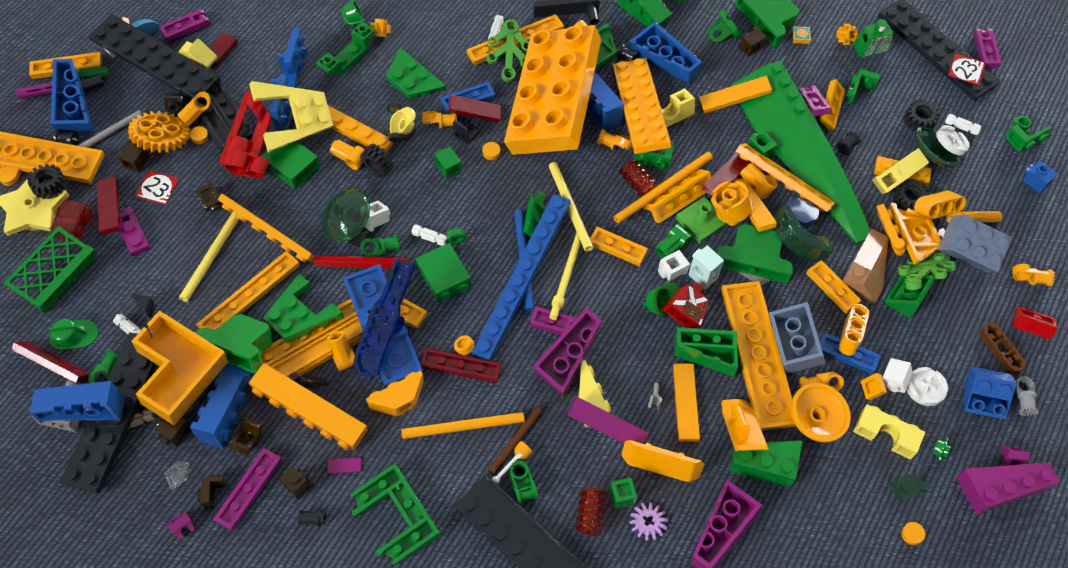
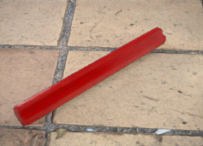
(355, 261)

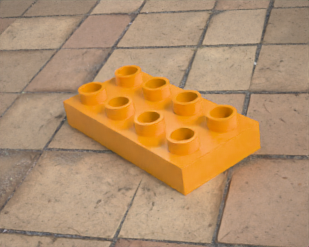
(553, 91)

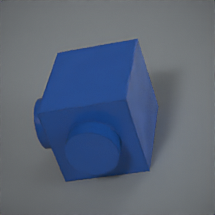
(1039, 176)

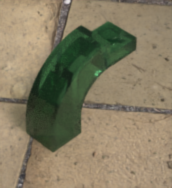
(798, 239)

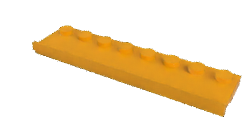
(313, 348)

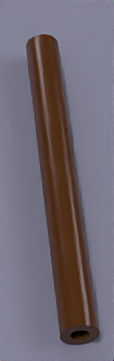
(515, 440)

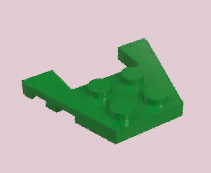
(292, 318)

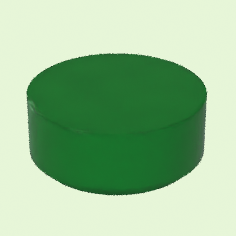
(456, 236)

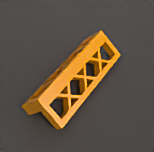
(678, 196)

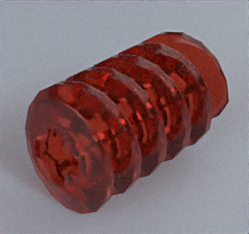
(637, 177)
(589, 511)

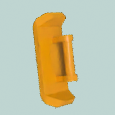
(742, 425)
(662, 461)

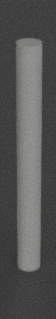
(109, 131)

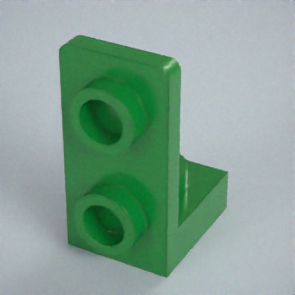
(864, 79)
(1021, 141)
(660, 161)

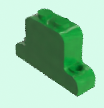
(770, 17)
(756, 254)
(241, 340)

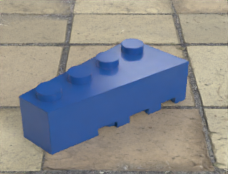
(666, 53)
(68, 102)
(604, 105)
(78, 402)
(222, 406)

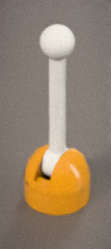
(522, 452)

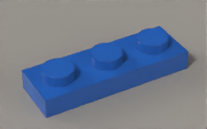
(480, 92)
(862, 359)

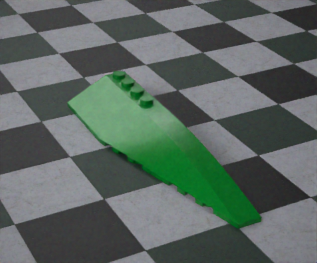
(803, 145)

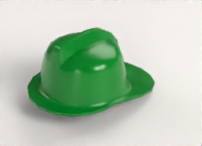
(352, 14)
(658, 298)
(72, 334)

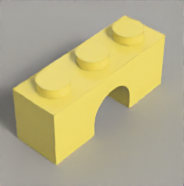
(680, 107)
(905, 436)

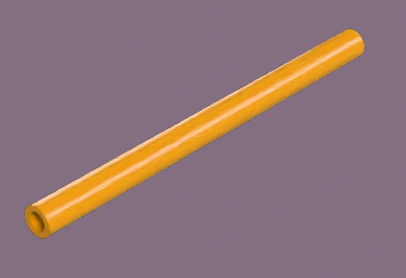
(664, 186)

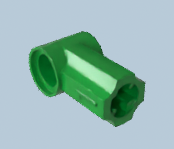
(676, 239)

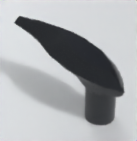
(307, 381)

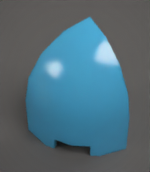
(146, 25)

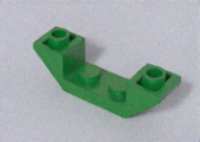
(361, 39)

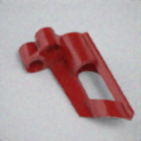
(241, 155)

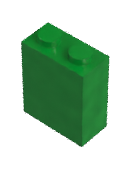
(292, 163)
(443, 272)

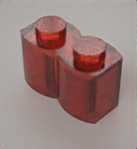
(72, 218)

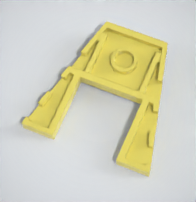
(308, 109)

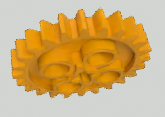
(158, 131)

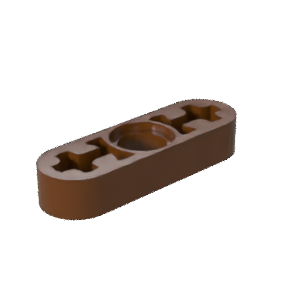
(1001, 356)

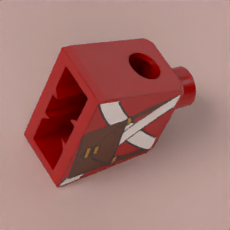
(687, 306)

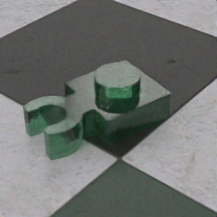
(908, 488)

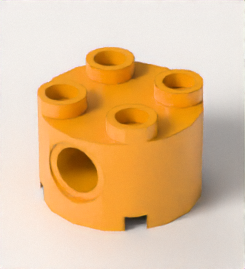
(732, 202)

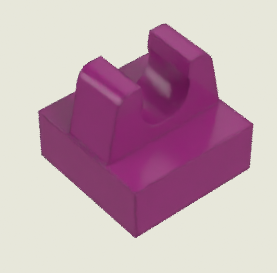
(1011, 453)
(179, 522)

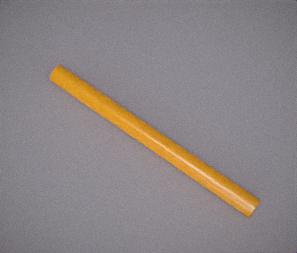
(462, 425)

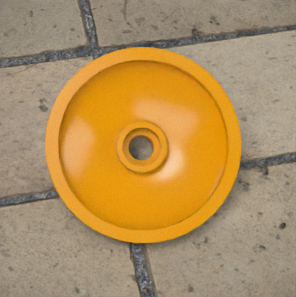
(827, 406)

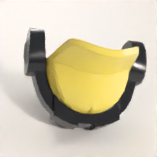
(401, 123)

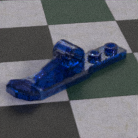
(383, 321)

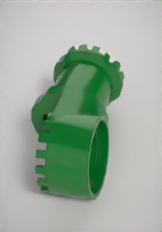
(381, 245)
(104, 367)

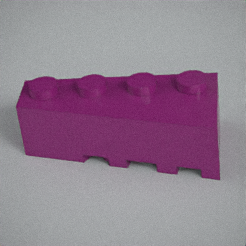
(564, 357)
(1001, 485)
(727, 524)

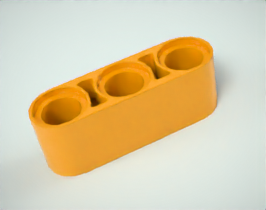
(940, 204)
(853, 329)

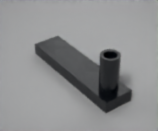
(567, 7)

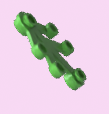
(508, 47)
(937, 264)

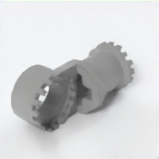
(1027, 398)

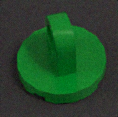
(726, 26)

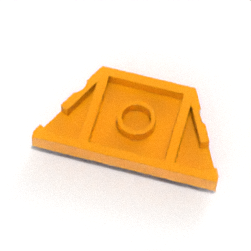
(917, 232)

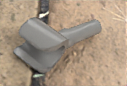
(655, 398)

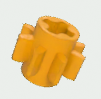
(381, 27)
(846, 34)

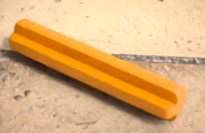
(981, 216)

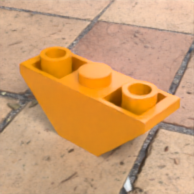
(398, 396)

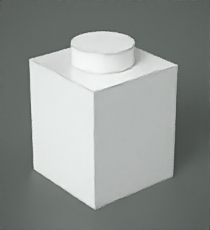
(897, 375)

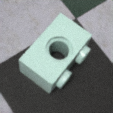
(705, 266)

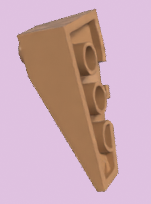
(868, 268)

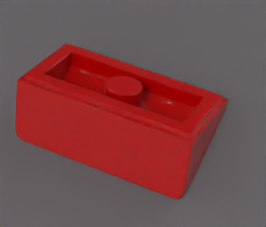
(1034, 322)

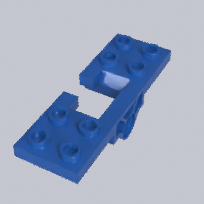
(291, 65)
(364, 290)

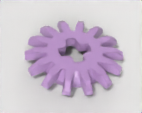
(640, 522)

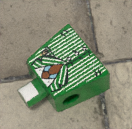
(874, 39)

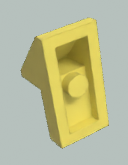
(198, 53)

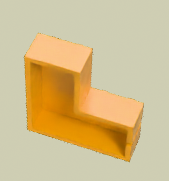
(185, 368)

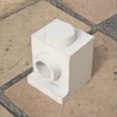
(378, 215)
(673, 266)

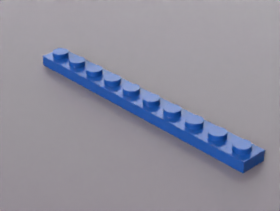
(521, 278)

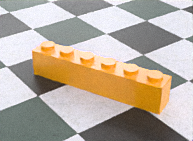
(308, 406)

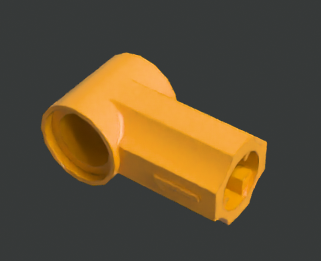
(193, 108)
(347, 153)
(761, 183)
(342, 353)

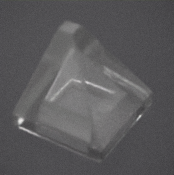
(177, 474)

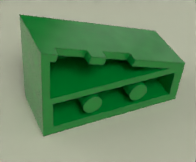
(646, 10)
(708, 348)
(773, 465)

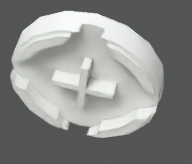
(952, 141)
(927, 386)

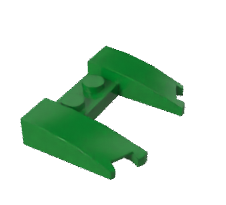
(422, 527)

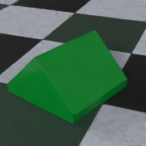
(907, 300)

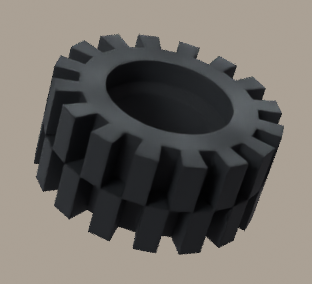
(921, 108)
(377, 160)
(43, 173)
(912, 188)

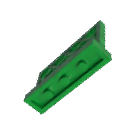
(62, 280)

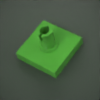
(700, 220)

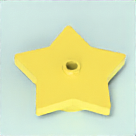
(28, 211)

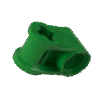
(524, 485)

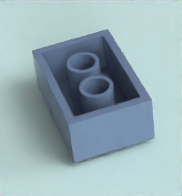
(975, 243)
(797, 338)

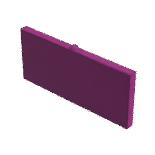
(344, 465)

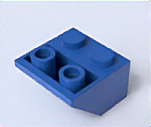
(988, 392)

